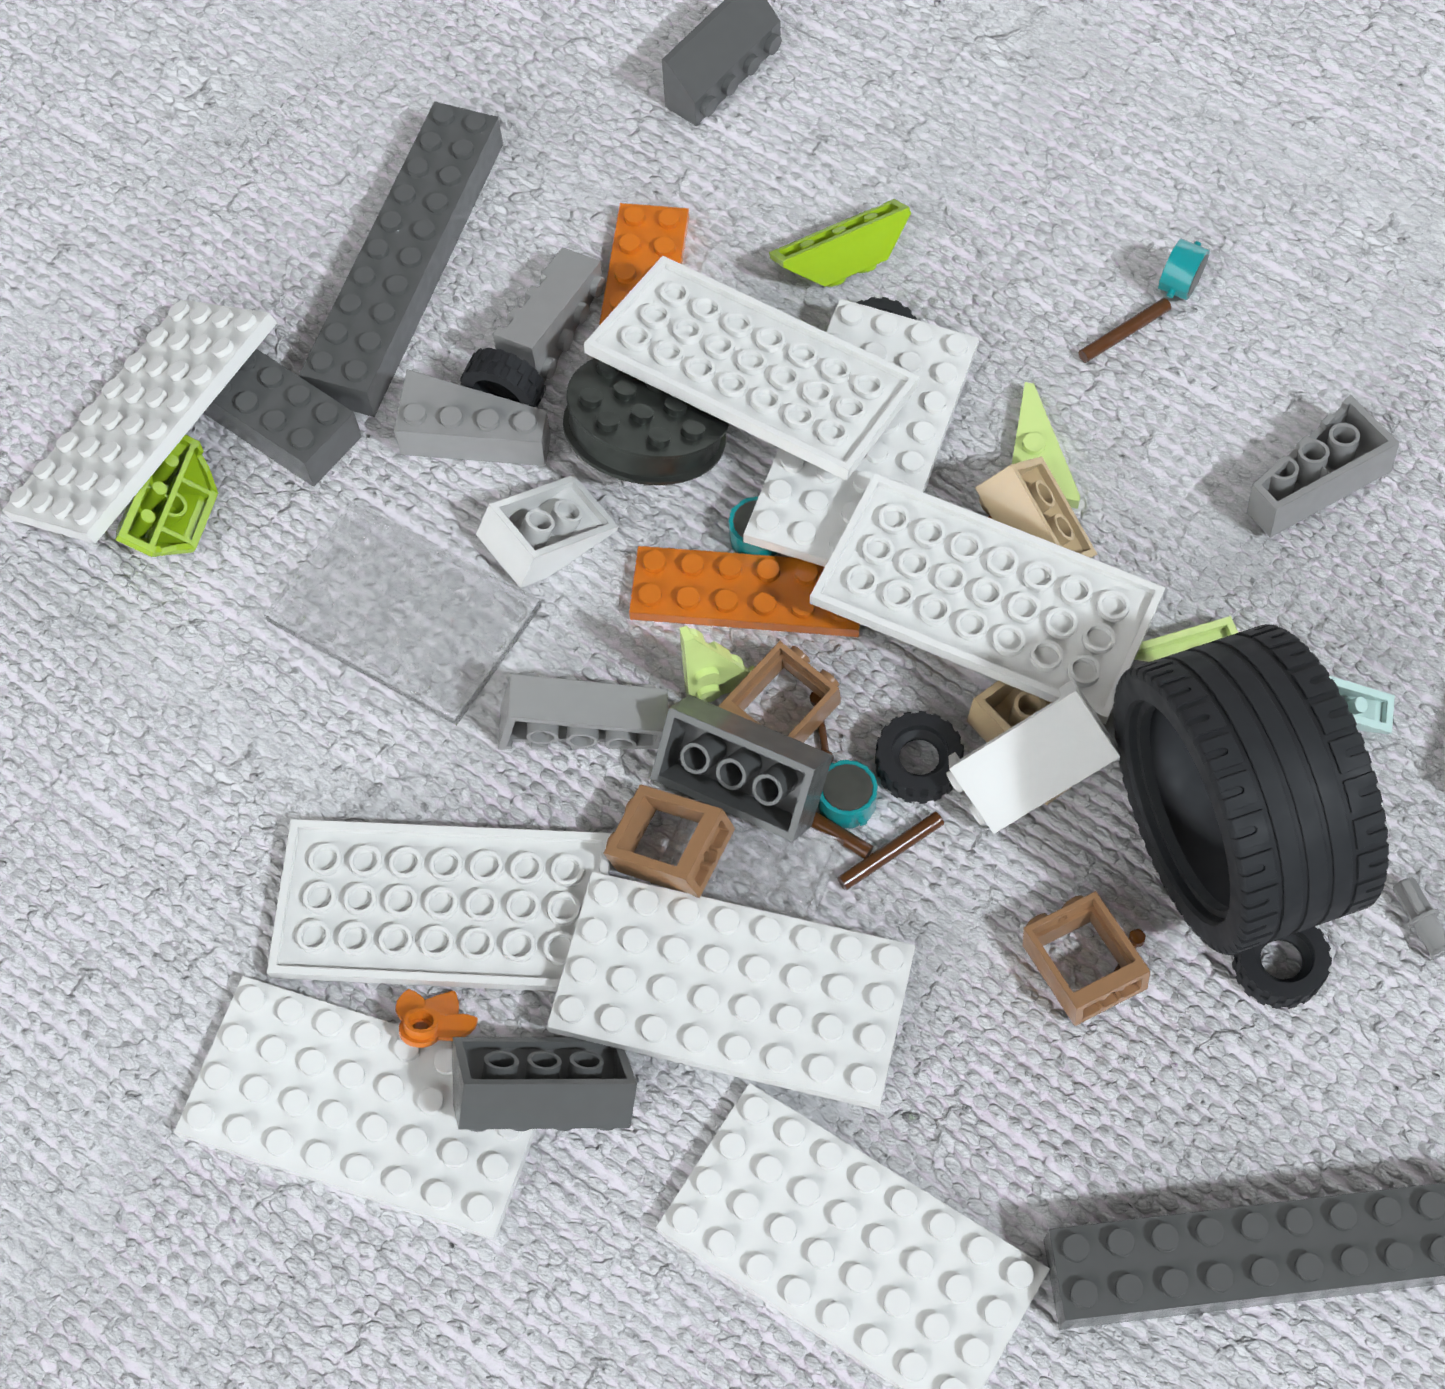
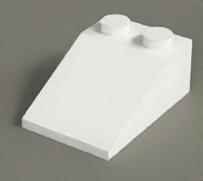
(544, 529)

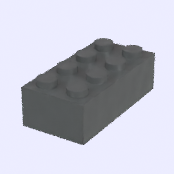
(285, 418)
(741, 767)

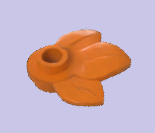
(431, 1019)

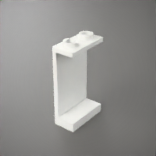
(1034, 760)

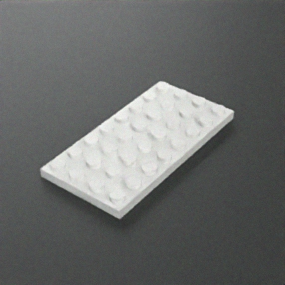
(753, 366)
(138, 419)
(807, 507)
(986, 595)
(431, 904)
(733, 990)
(349, 1109)
(851, 1249)

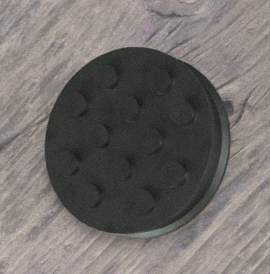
(638, 429)

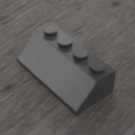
(719, 57)
(540, 1084)

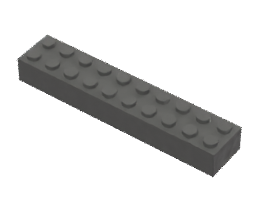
(403, 257)
(1247, 1256)

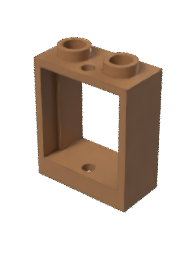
(798, 665)
(697, 859)
(1104, 992)

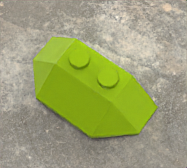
(847, 246)
(172, 504)

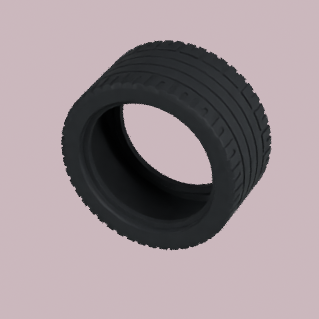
(1251, 788)

